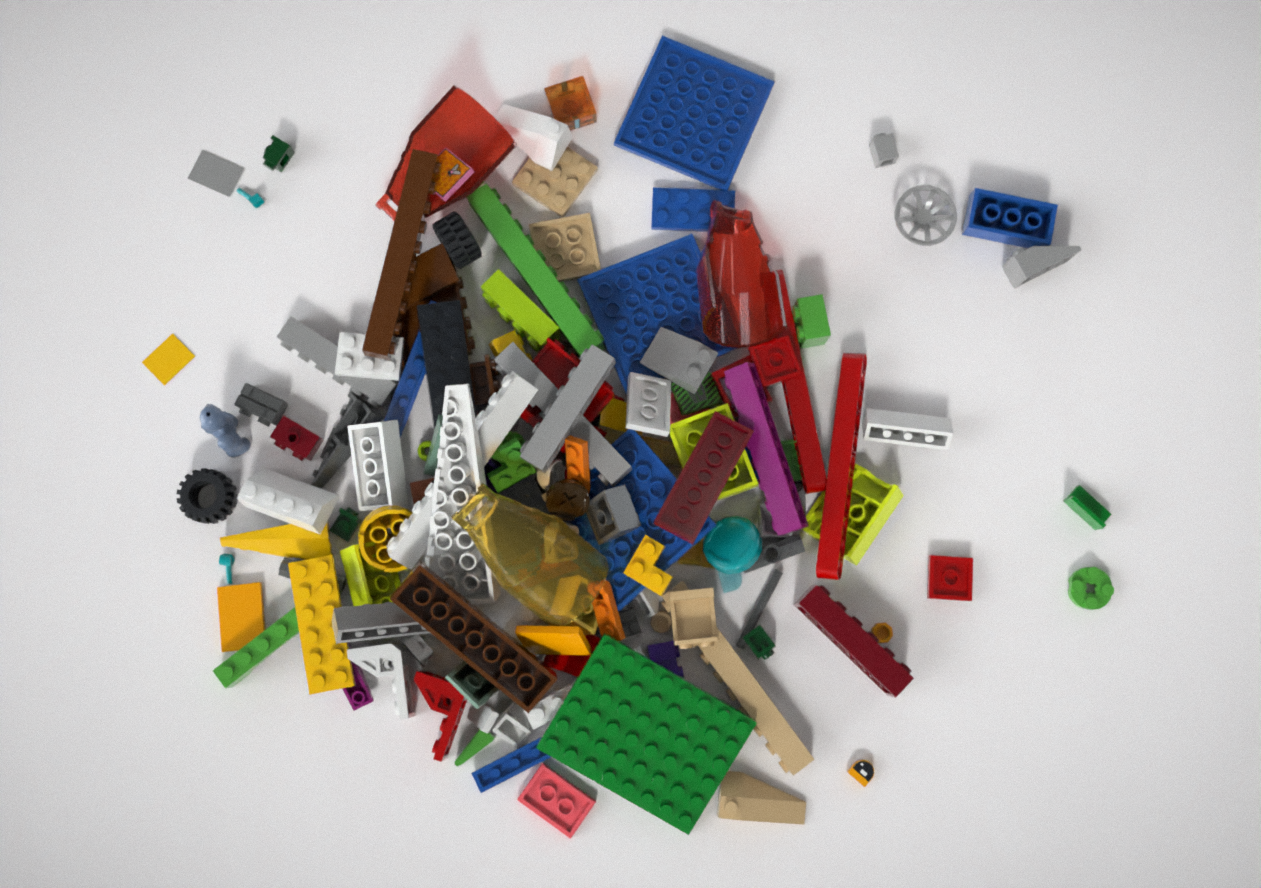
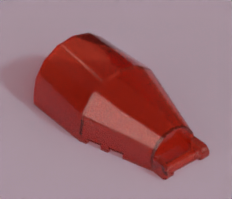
(467, 132)
(736, 282)

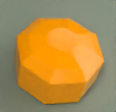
(882, 632)

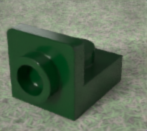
(346, 524)
(760, 643)

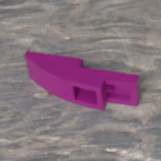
(360, 693)

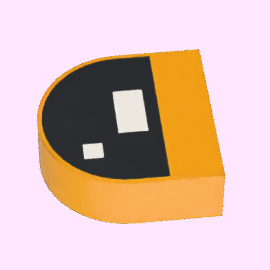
(862, 772)

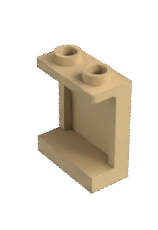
(693, 617)

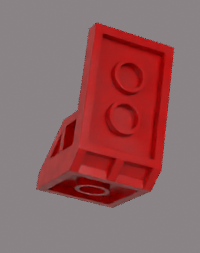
(436, 691)

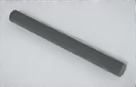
(760, 607)

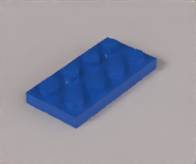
(686, 208)

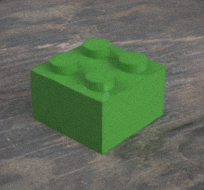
(811, 321)

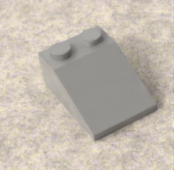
(1035, 261)
(679, 359)

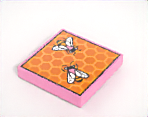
(452, 175)

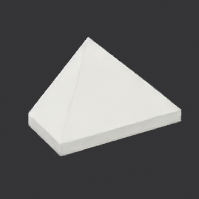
(646, 604)

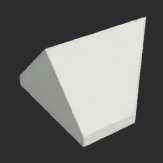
(512, 725)

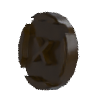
(567, 499)

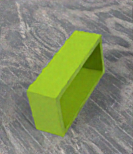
(519, 310)

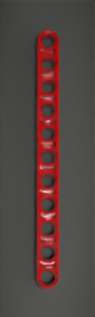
(801, 412)
(841, 466)

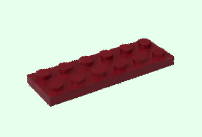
(703, 477)

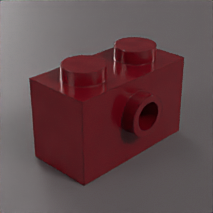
(297, 438)

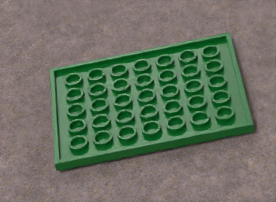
(646, 734)

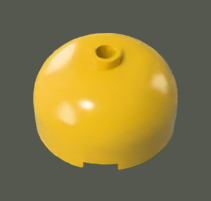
(375, 530)

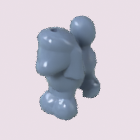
(223, 427)

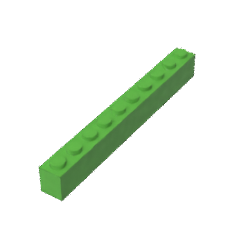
(534, 271)

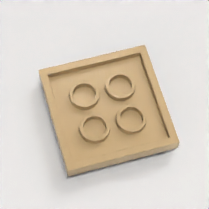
(559, 187)
(567, 245)

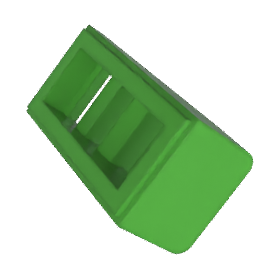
(477, 743)

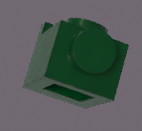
(277, 154)

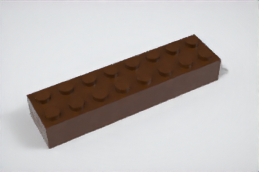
(474, 637)

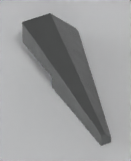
(338, 445)

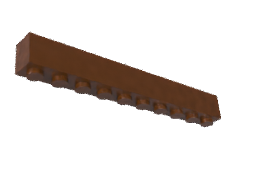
(401, 255)

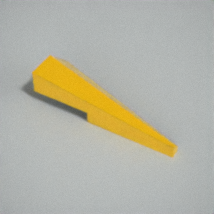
(283, 541)

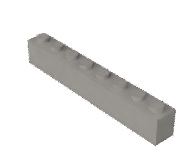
(601, 453)

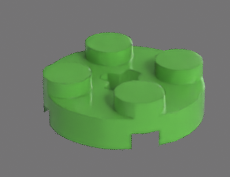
(1102, 591)

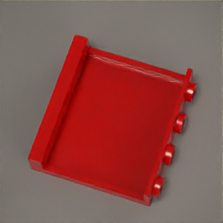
(556, 367)

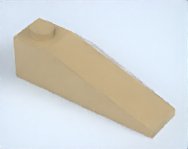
(753, 800)

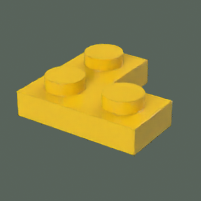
(643, 567)

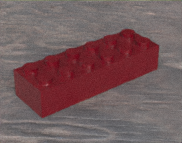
(853, 641)

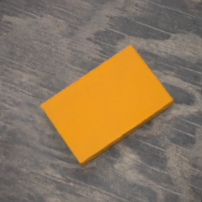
(240, 614)
(553, 640)

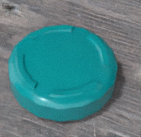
(732, 545)

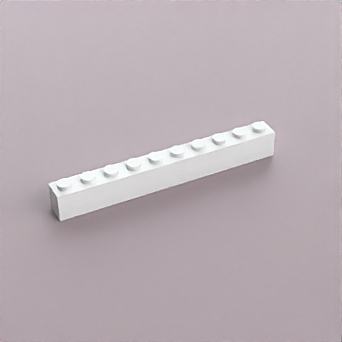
(492, 428)

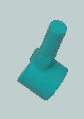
(255, 200)
(228, 561)

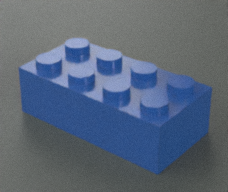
(1009, 219)

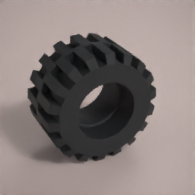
(457, 239)
(191, 489)

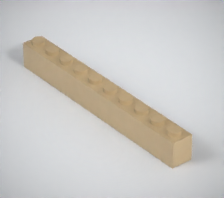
(752, 698)

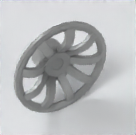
(924, 216)

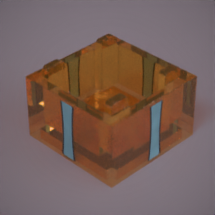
(571, 103)

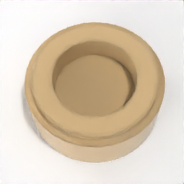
(661, 622)

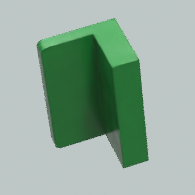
(1087, 508)

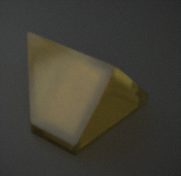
(695, 557)

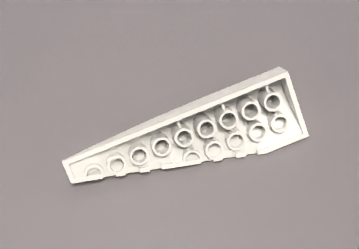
(456, 481)

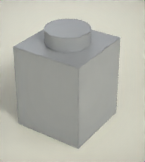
(883, 150)

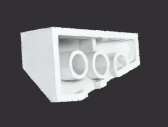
(536, 134)

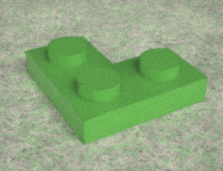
(513, 470)

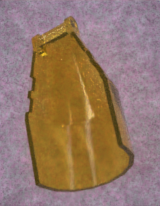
(535, 556)

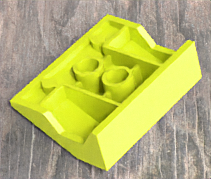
(869, 510)

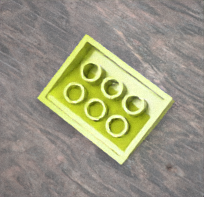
(685, 437)

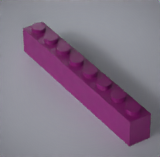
(766, 449)

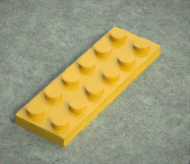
(315, 597)

